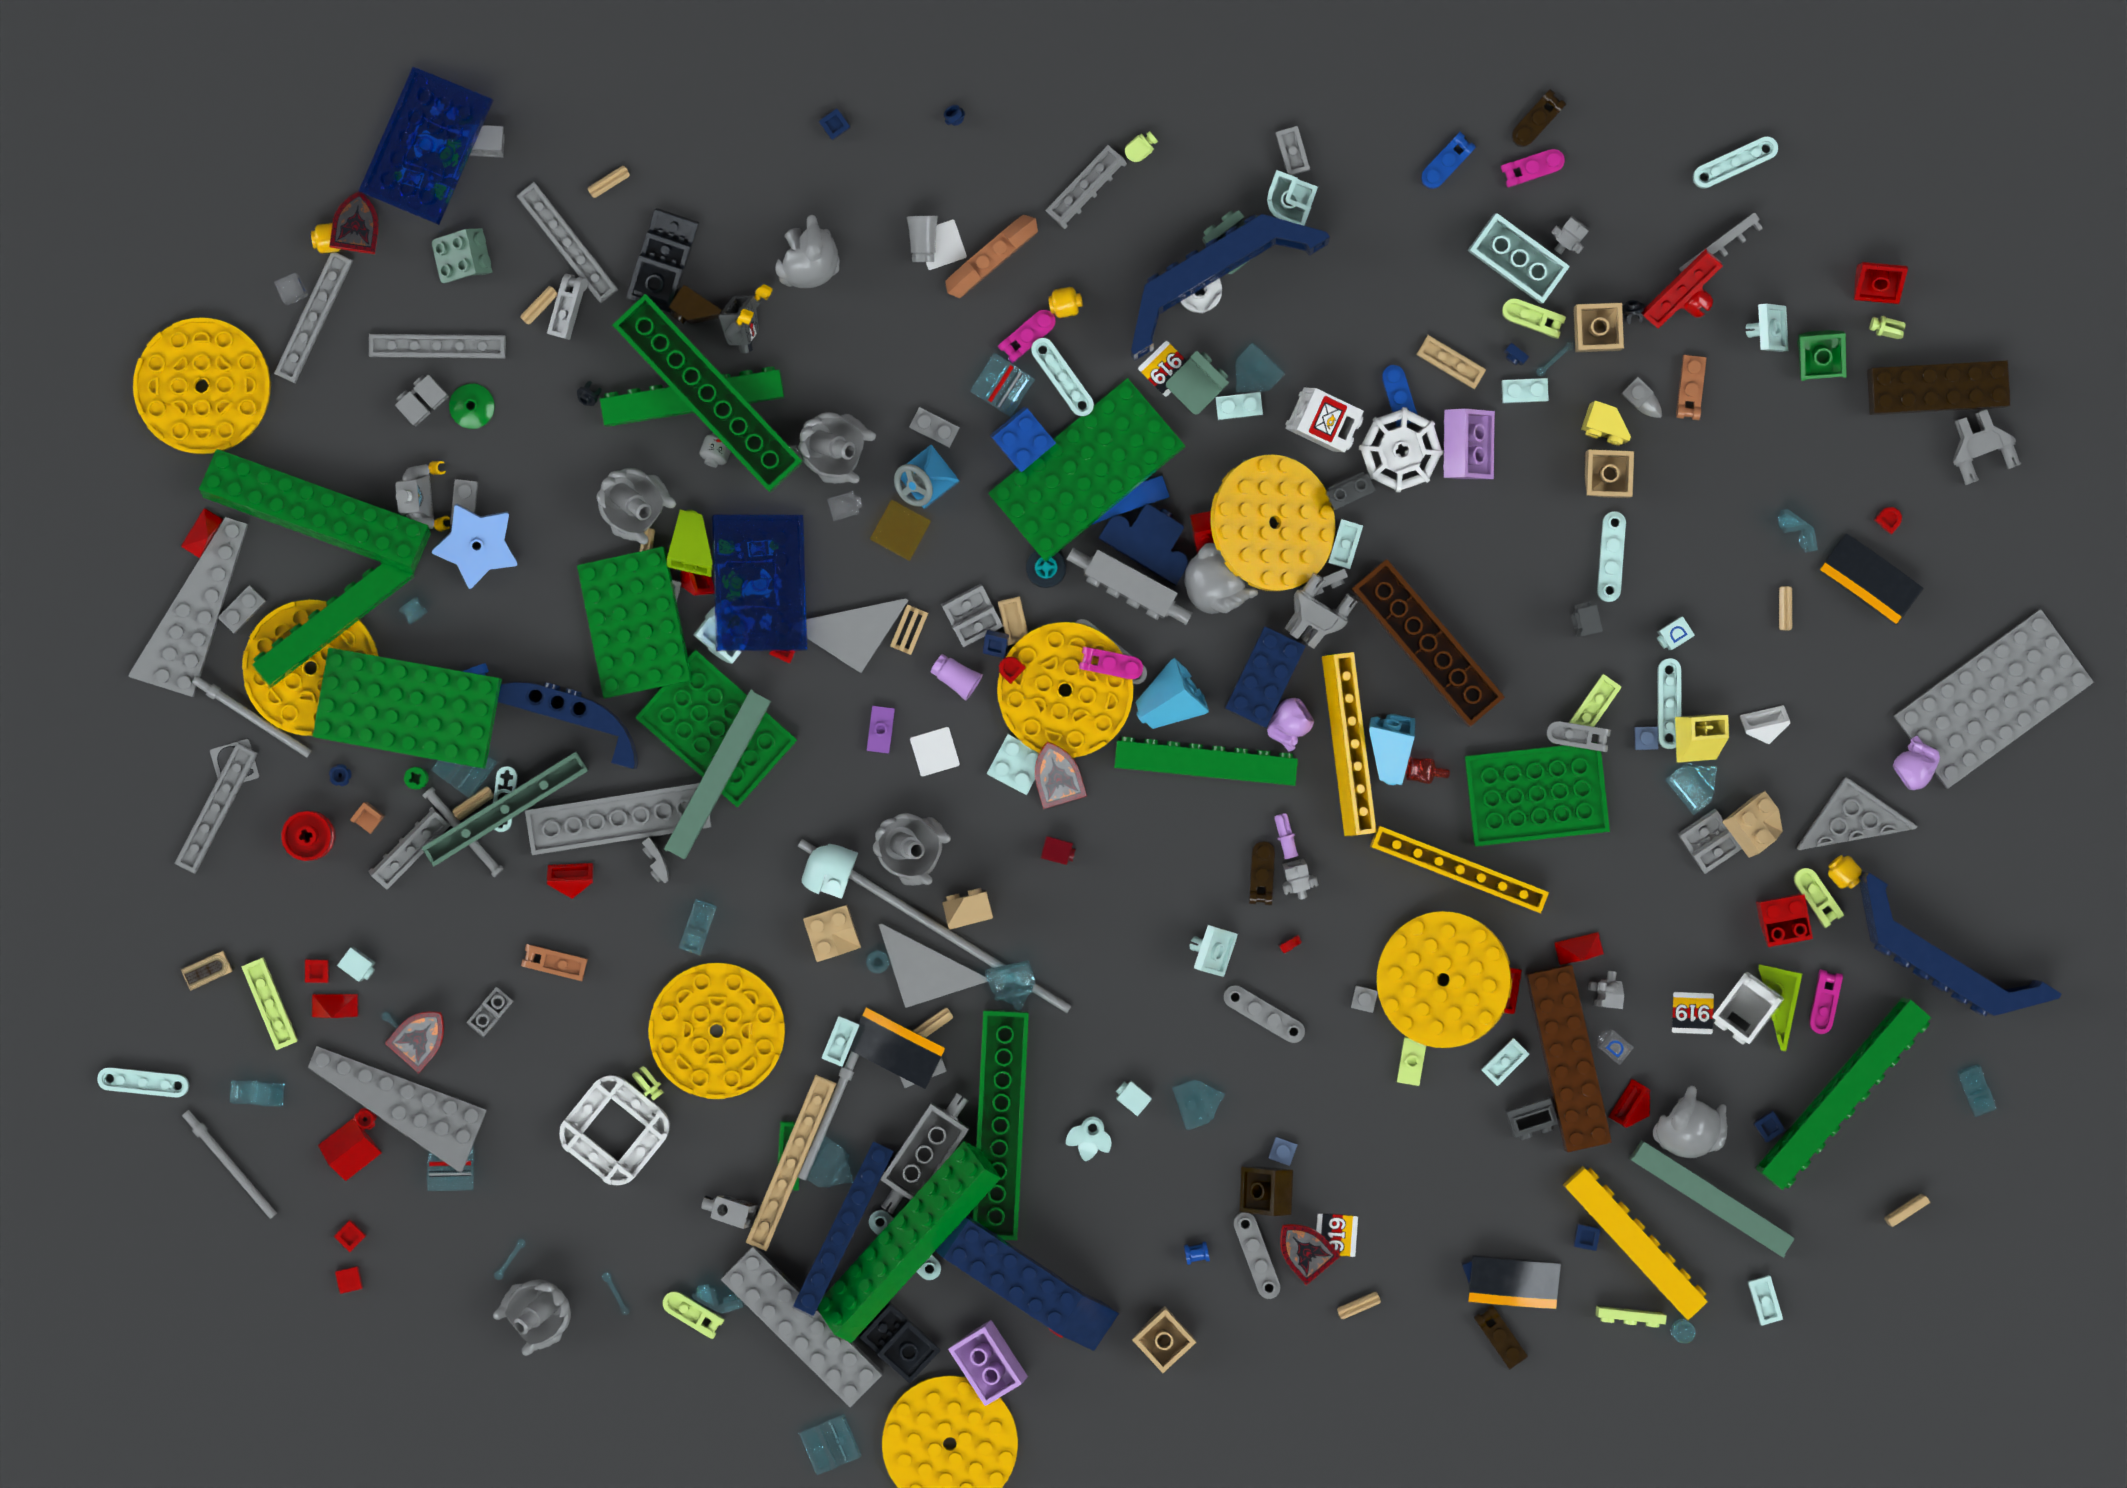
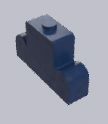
(1149, 541)

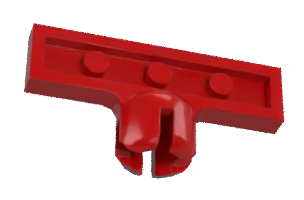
(1685, 291)

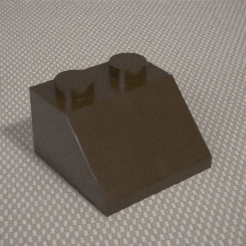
(692, 307)
(1266, 1191)

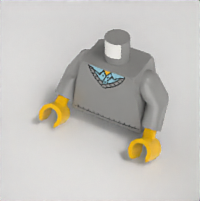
(415, 495)

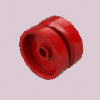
(295, 839)

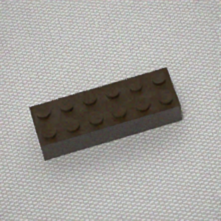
(1938, 387)

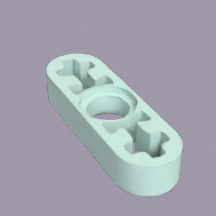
(500, 781)

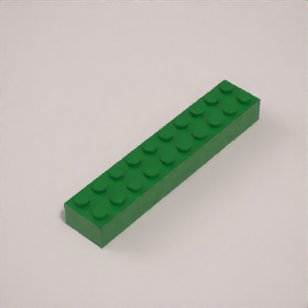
(707, 393)
(315, 511)
(1843, 1093)
(1002, 1116)
(907, 1241)

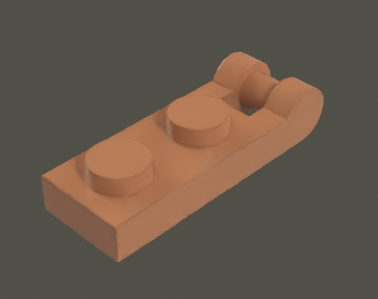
(1691, 386)
(555, 962)

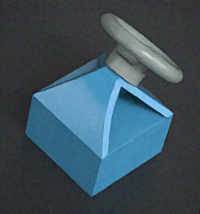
(925, 478)

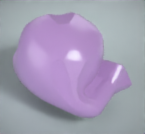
(1289, 722)
(1917, 765)

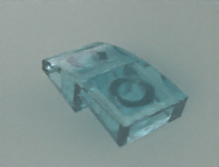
(1976, 1090)

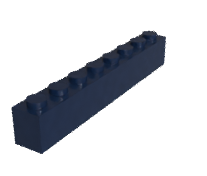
(842, 1229)

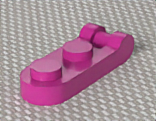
(1533, 167)
(1033, 329)
(1111, 663)
(1825, 1002)

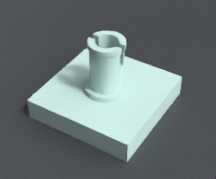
(1771, 328)
(1214, 950)

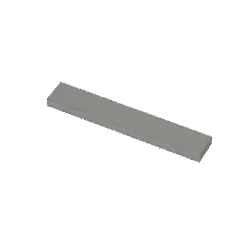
(567, 242)
(313, 317)
(437, 346)
(216, 808)

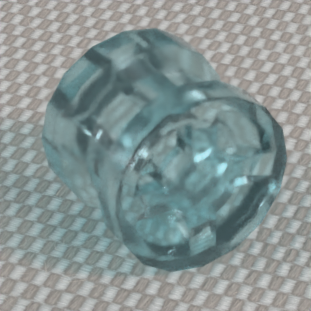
(413, 610)
(1685, 1334)

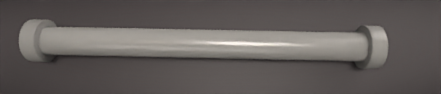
(475, 846)

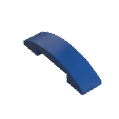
(1146, 493)

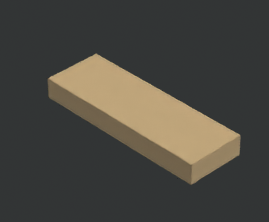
(1451, 362)

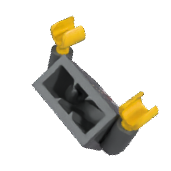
(740, 318)

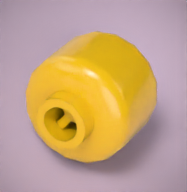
(321, 238)
(1065, 302)
(1844, 872)

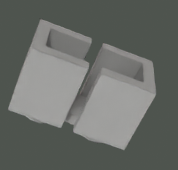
(412, 407)

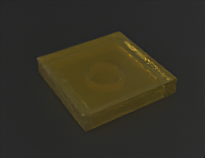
(900, 530)

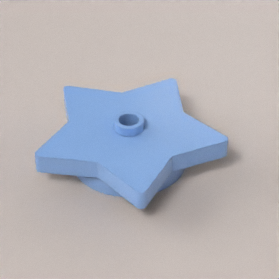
(472, 528)

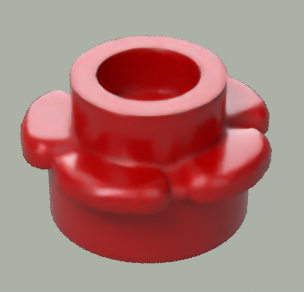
(371, 1117)

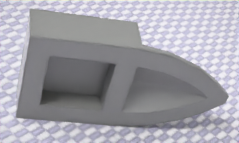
(1643, 398)

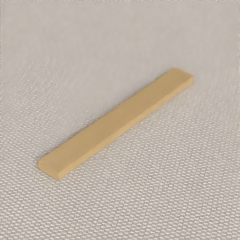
(791, 1162)

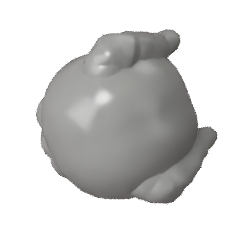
(811, 257)
(833, 446)
(632, 502)
(1212, 584)
(910, 847)
(1692, 1127)
(537, 1313)

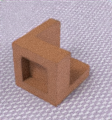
(367, 817)

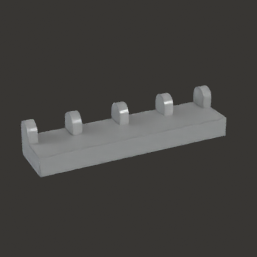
(1085, 186)
(1729, 236)
(409, 848)

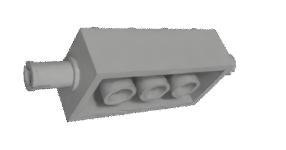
(1130, 584)
(924, 1151)

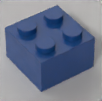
(1022, 439)

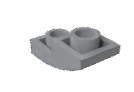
(659, 867)
(489, 1012)

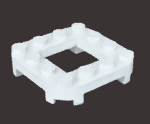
(594, 1156)

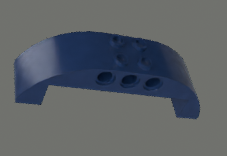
(595, 716)

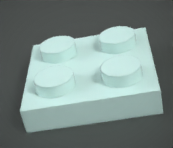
(1014, 765)

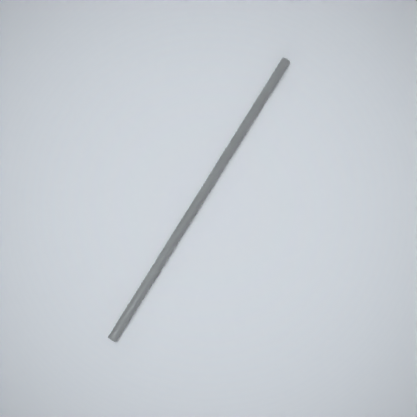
(938, 928)

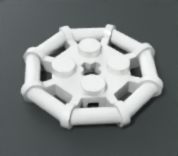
(1389, 445)

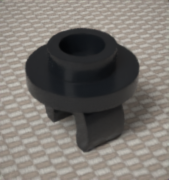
(1632, 308)
(586, 396)

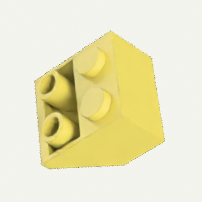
(1605, 422)
(1700, 737)

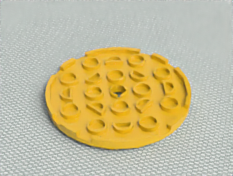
(195, 352)
(1242, 531)
(295, 699)
(1038, 710)
(1477, 983)
(711, 1064)
(941, 1410)

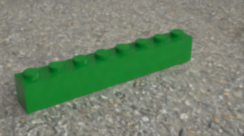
(664, 402)
(329, 623)
(1206, 763)

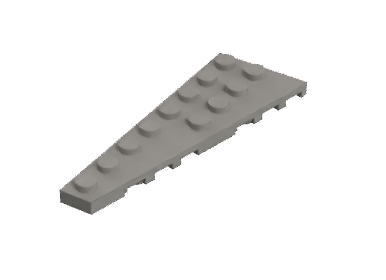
(186, 631)
(424, 1115)

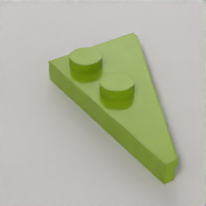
(1787, 985)

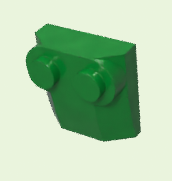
(1822, 354)

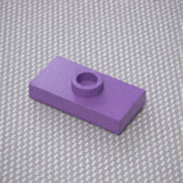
(880, 729)

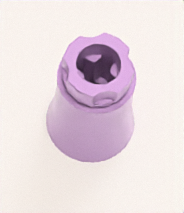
(956, 676)

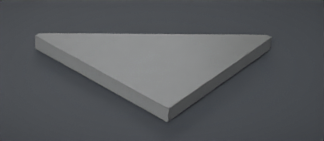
(856, 632)
(1852, 816)
(922, 971)

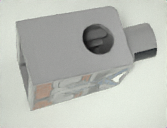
(739, 1212)

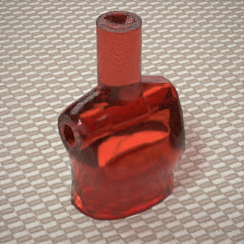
(1424, 770)

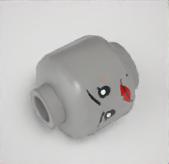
(714, 451)

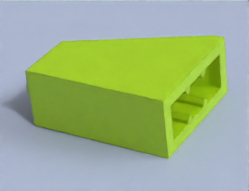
(690, 545)

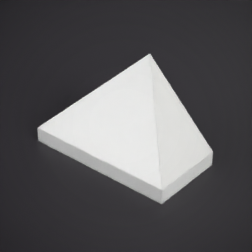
(1766, 723)

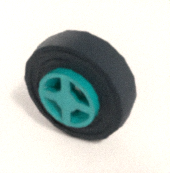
(1039, 572)

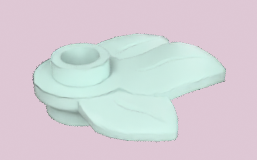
(1088, 1141)

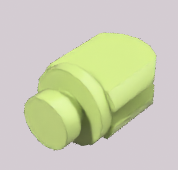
(1140, 147)
(1887, 327)
(654, 1091)

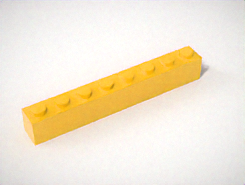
(1349, 744)
(1459, 869)
(1635, 1243)

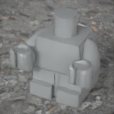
(1570, 236)
(1298, 878)
(1609, 992)

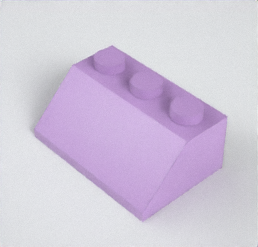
(1468, 444)
(988, 1363)

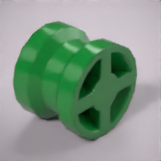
(420, 777)

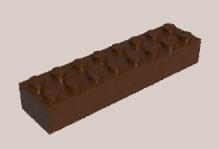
(1427, 643)
(1568, 1058)

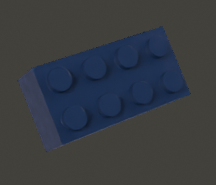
(1265, 677)

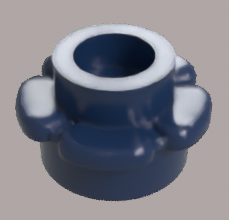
(954, 115)
(335, 779)

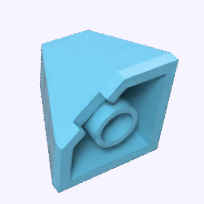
(1171, 698)
(1392, 745)

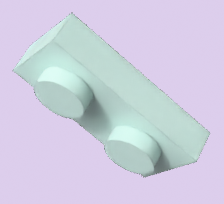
(1525, 390)
(1239, 406)
(1345, 544)
(840, 1041)
(1505, 1061)
(1765, 1300)

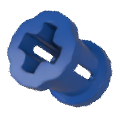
(1196, 1253)

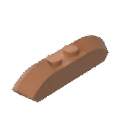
(991, 256)

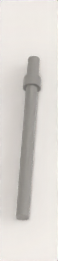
(214, 692)
(845, 1075)
(200, 1129)

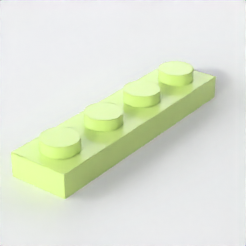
(269, 1003)

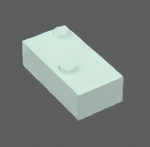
(1518, 258)

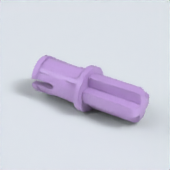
(1286, 836)

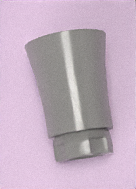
(922, 237)

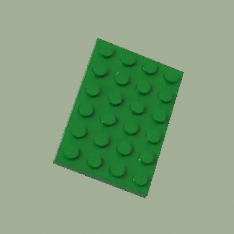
(634, 622)
(696, 718)
(1536, 794)

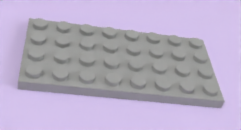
(1995, 697)

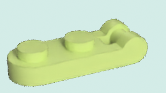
(1533, 317)
(1817, 896)
(692, 1313)

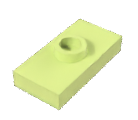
(1411, 1062)

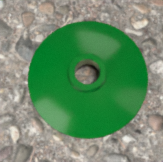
(483, 407)

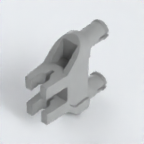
(1980, 443)
(1318, 616)

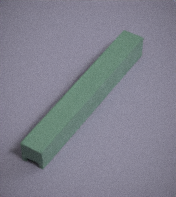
(717, 774)
(504, 809)
(1712, 1198)

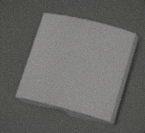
(971, 615)
(1709, 841)

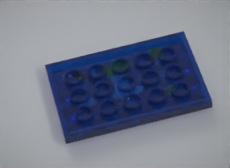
(426, 145)
(759, 583)

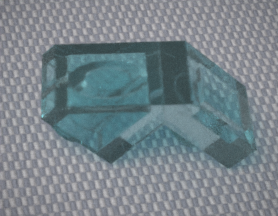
(1790, 523)
(697, 927)
(257, 1093)
(709, 1297)

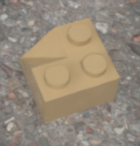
(1598, 327)
(1609, 473)
(1755, 824)
(967, 909)
(832, 933)
(1164, 1339)

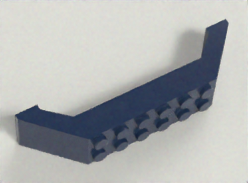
(1213, 263)
(1934, 964)
(1027, 1284)

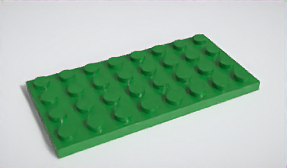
(1087, 470)
(407, 708)

